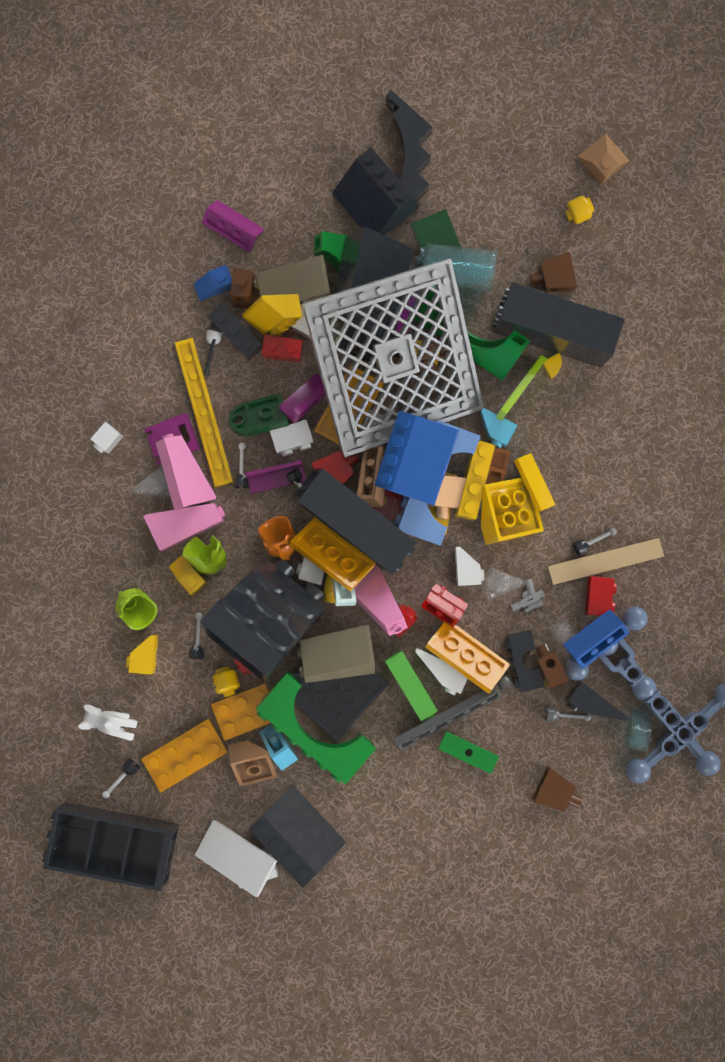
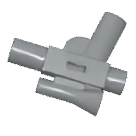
(530, 598)

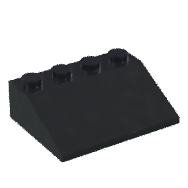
(374, 194)
(297, 836)

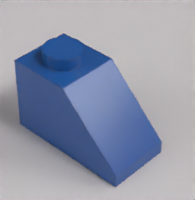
(213, 283)

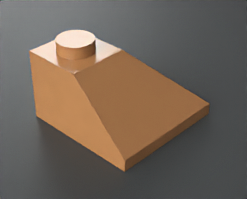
(603, 159)
(250, 763)

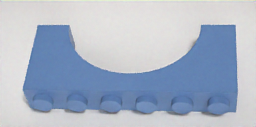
(415, 516)

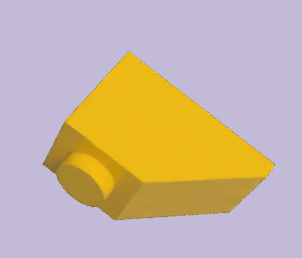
(187, 575)
(143, 658)

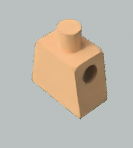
(449, 495)

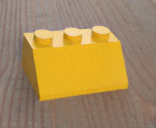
(274, 313)

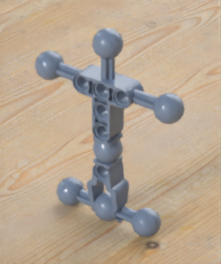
(645, 689)

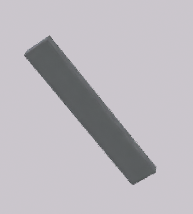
(447, 718)

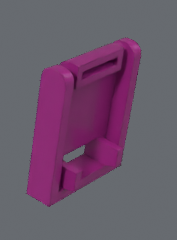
(171, 426)

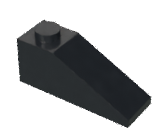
(590, 702)

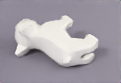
(107, 722)

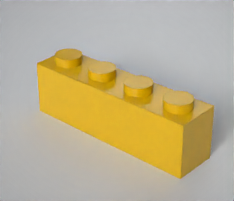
(476, 477)

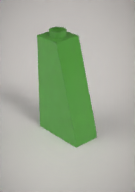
(411, 686)

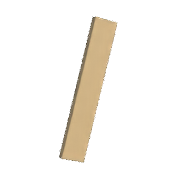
(605, 561)

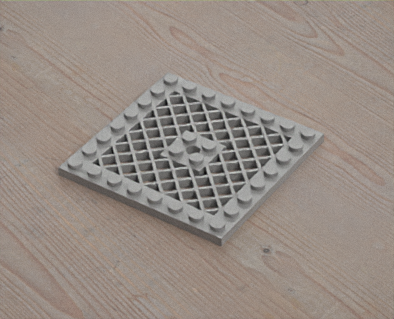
(317, 314)

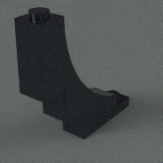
(412, 132)

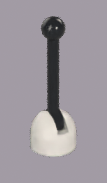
(213, 338)

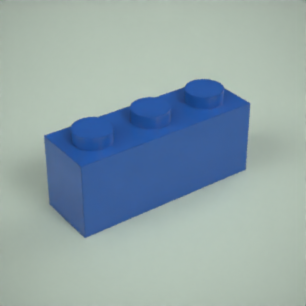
(596, 638)

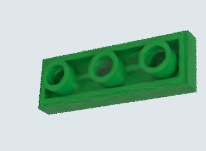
(479, 757)

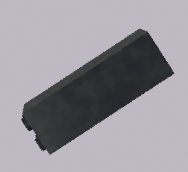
(365, 259)
(558, 324)
(354, 520)
(110, 846)

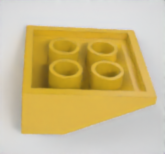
(508, 512)

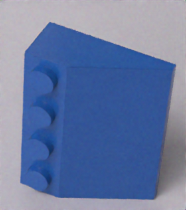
(416, 457)

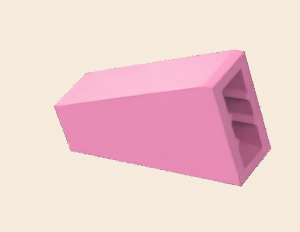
(182, 473)
(179, 525)
(378, 602)

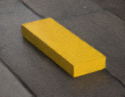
(534, 482)

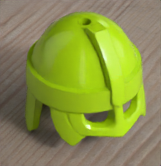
(205, 558)
(135, 608)

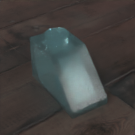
(638, 730)

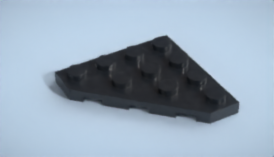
(340, 701)

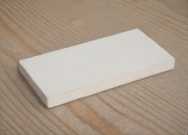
(235, 858)

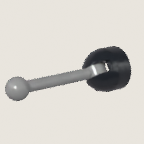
(583, 546)
(197, 651)

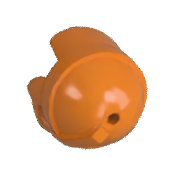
(276, 537)

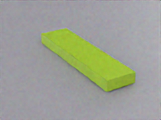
(521, 387)

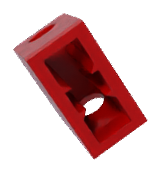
(337, 465)

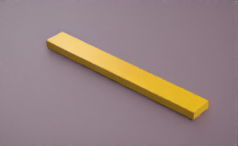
(203, 412)

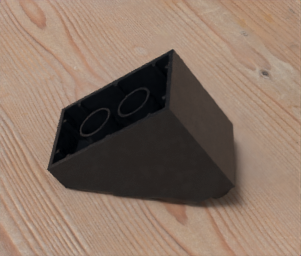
(264, 617)

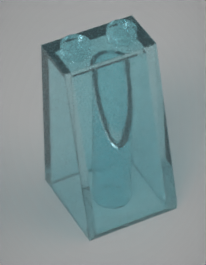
(472, 267)

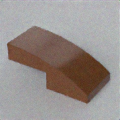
(498, 471)

